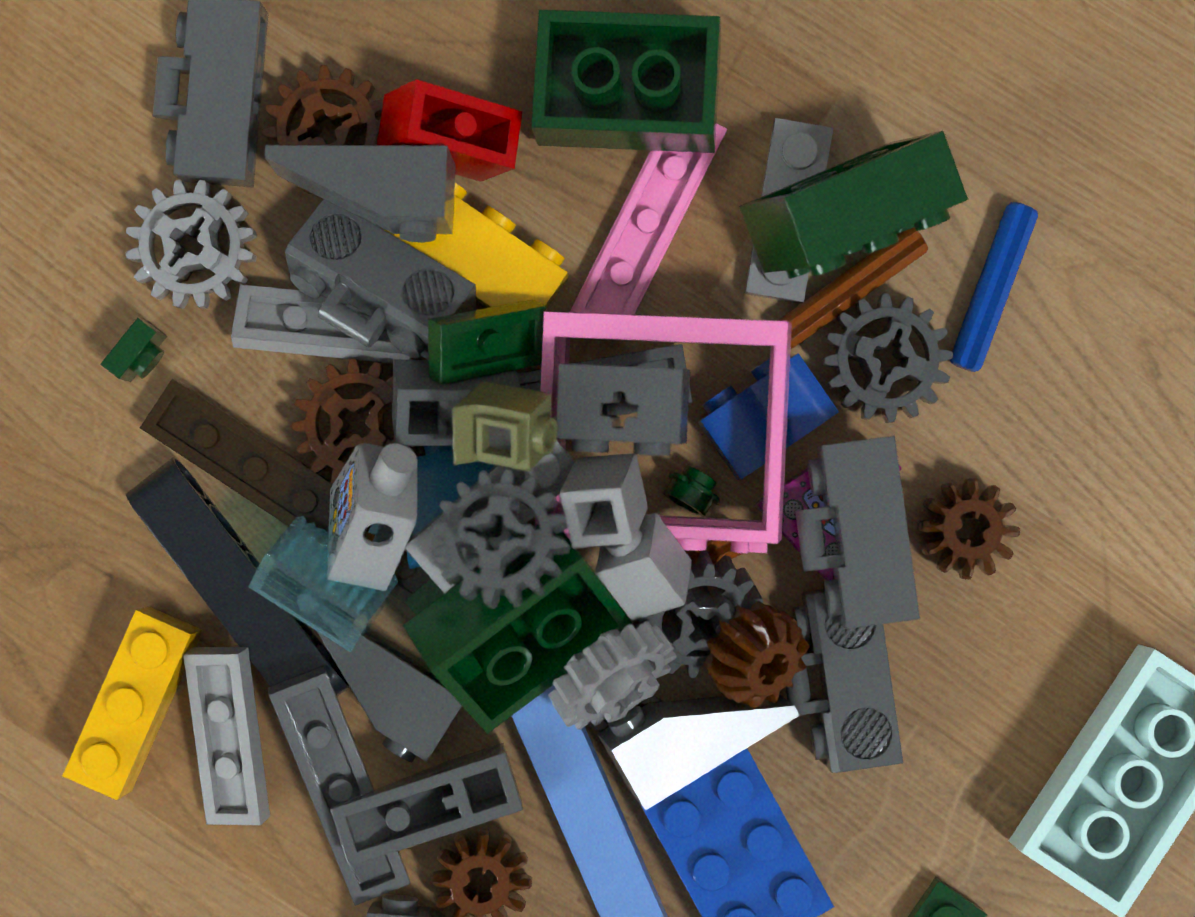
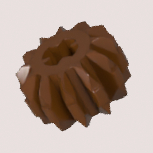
(987, 535)
(756, 654)
(489, 858)

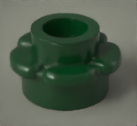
(692, 490)

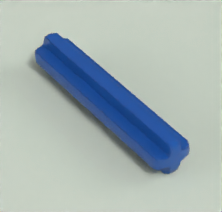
(994, 286)

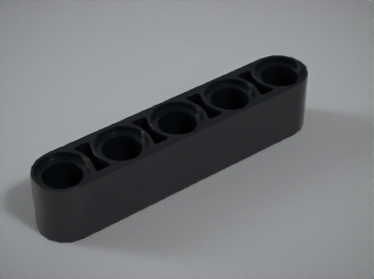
(221, 571)

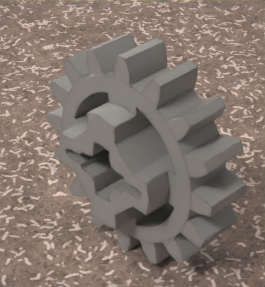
(178, 264)
(612, 675)

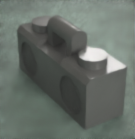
(225, 69)
(377, 274)
(871, 532)
(858, 702)

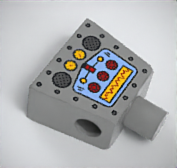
(378, 491)

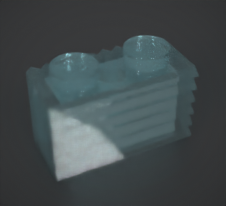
(296, 581)

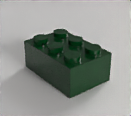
(626, 81)
(855, 206)
(510, 653)

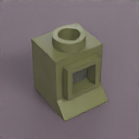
(503, 426)

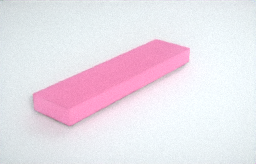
(643, 231)

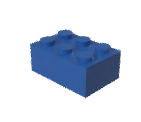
(737, 846)

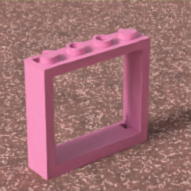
(693, 531)

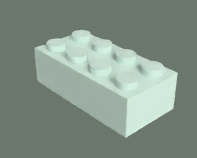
(1120, 786)

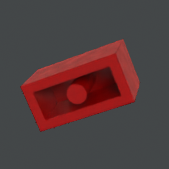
(476, 131)

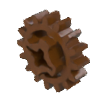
(310, 95)
(337, 406)

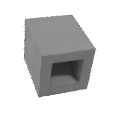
(604, 500)
(646, 574)

